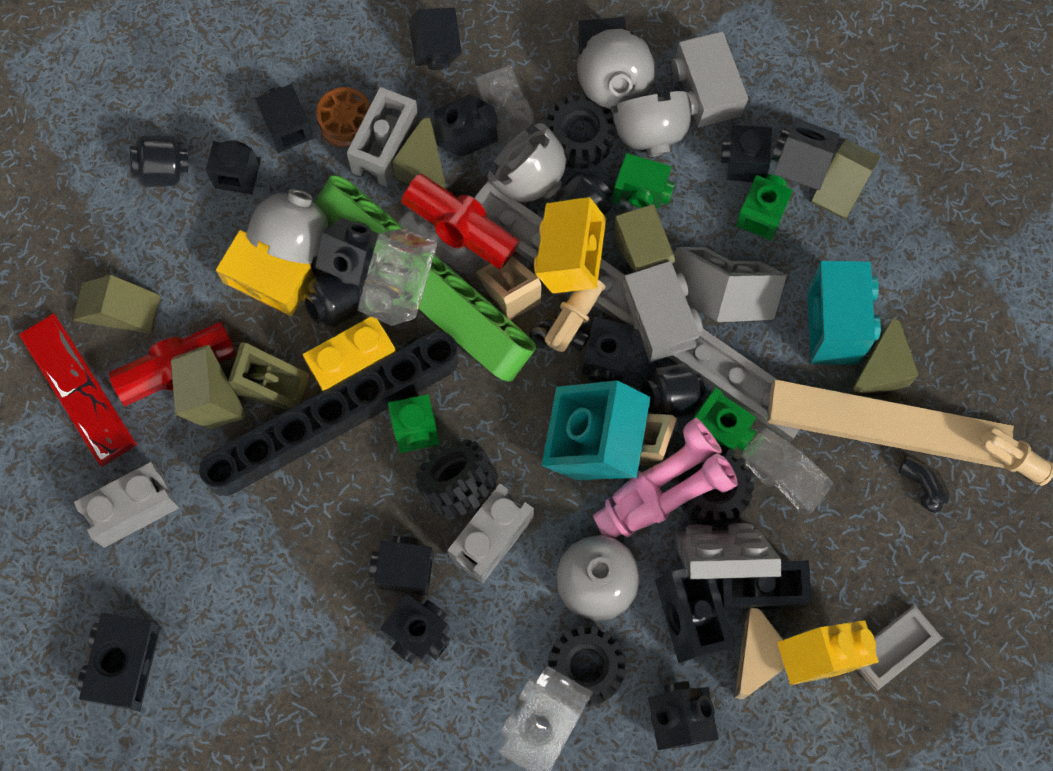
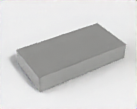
(900, 646)

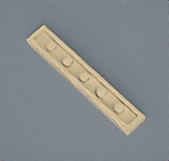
(881, 422)

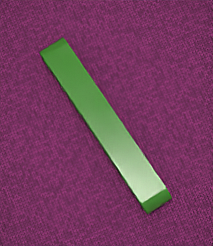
(446, 296)

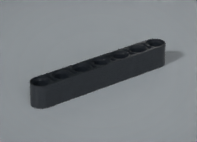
(310, 413)

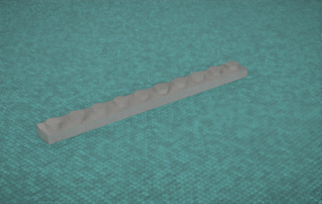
(711, 359)

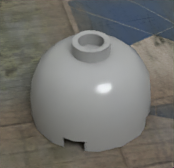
(615, 68)
(653, 122)
(530, 166)
(289, 226)
(598, 578)

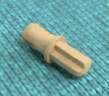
(572, 317)
(1017, 456)

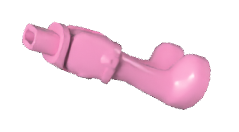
(641, 498)

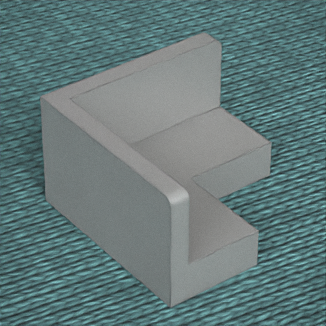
(729, 288)

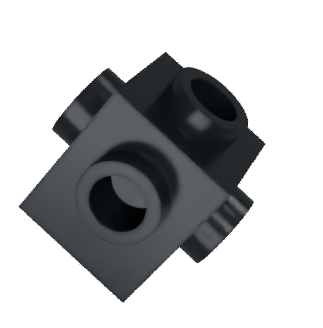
(347, 251)
(409, 616)
(682, 716)

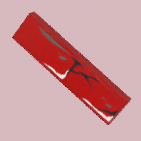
(78, 390)

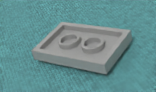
(727, 553)

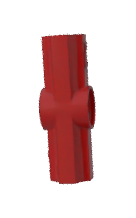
(460, 221)
(154, 370)

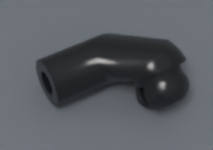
(541, 329)
(931, 481)

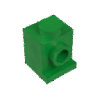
(643, 182)
(764, 217)
(413, 423)
(727, 438)

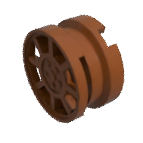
(341, 115)

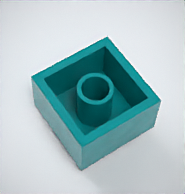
(842, 312)
(596, 431)

